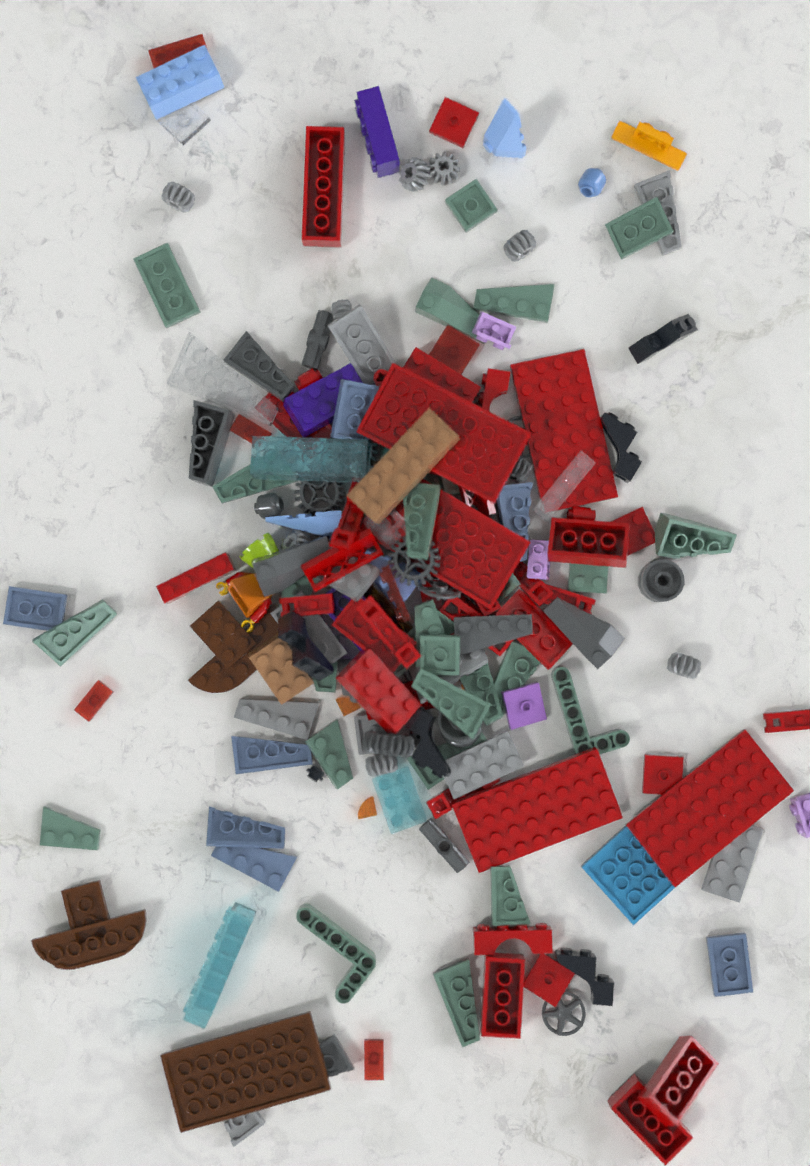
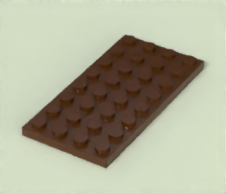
(245, 1071)

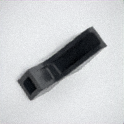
(663, 338)
(621, 436)
(304, 652)
(427, 752)
(584, 965)

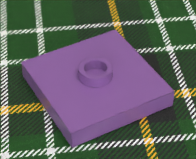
(524, 705)

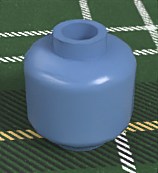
(592, 182)

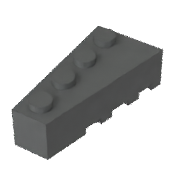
(208, 441)

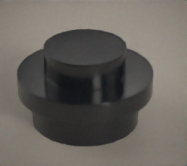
(315, 774)

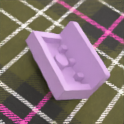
(494, 330)

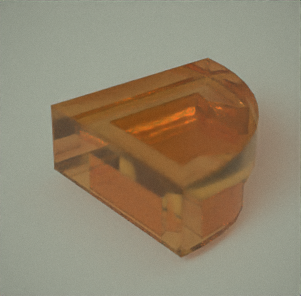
(346, 705)
(367, 808)

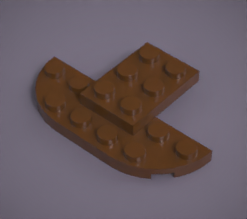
(231, 647)
(92, 932)

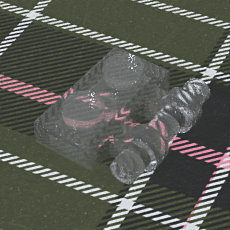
(385, 531)

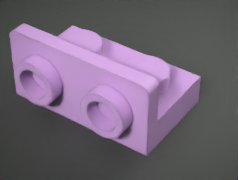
(538, 560)
(801, 810)

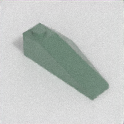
(446, 307)
(682, 537)

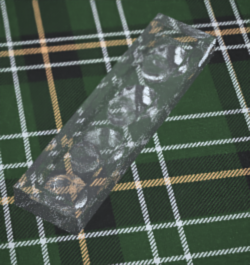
(564, 486)

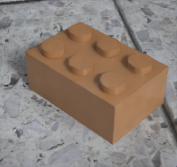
(275, 665)

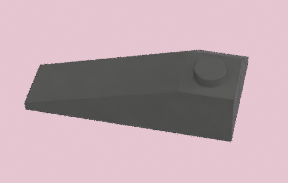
(283, 568)
(590, 635)

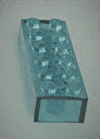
(310, 459)
(218, 967)

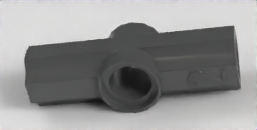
(317, 340)
(452, 854)

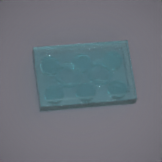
(399, 800)

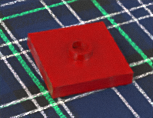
(454, 122)
(661, 773)
(548, 979)

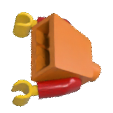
(248, 596)

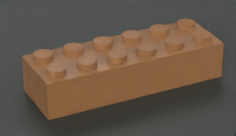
(403, 466)

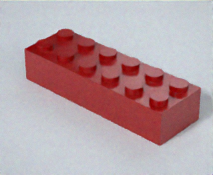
(323, 186)

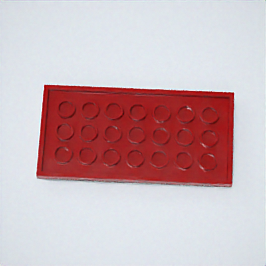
(564, 418)
(486, 443)
(473, 549)
(709, 808)
(537, 809)

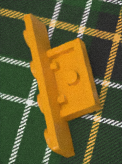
(650, 143)

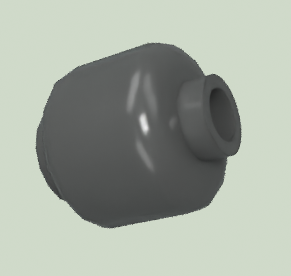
(269, 505)

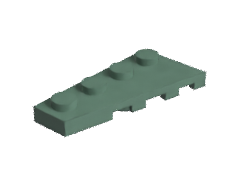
(420, 516)

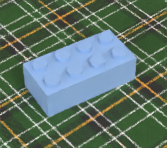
(180, 82)

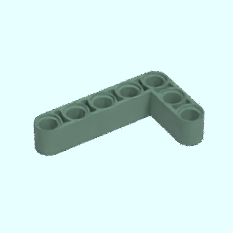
(578, 719)
(341, 947)

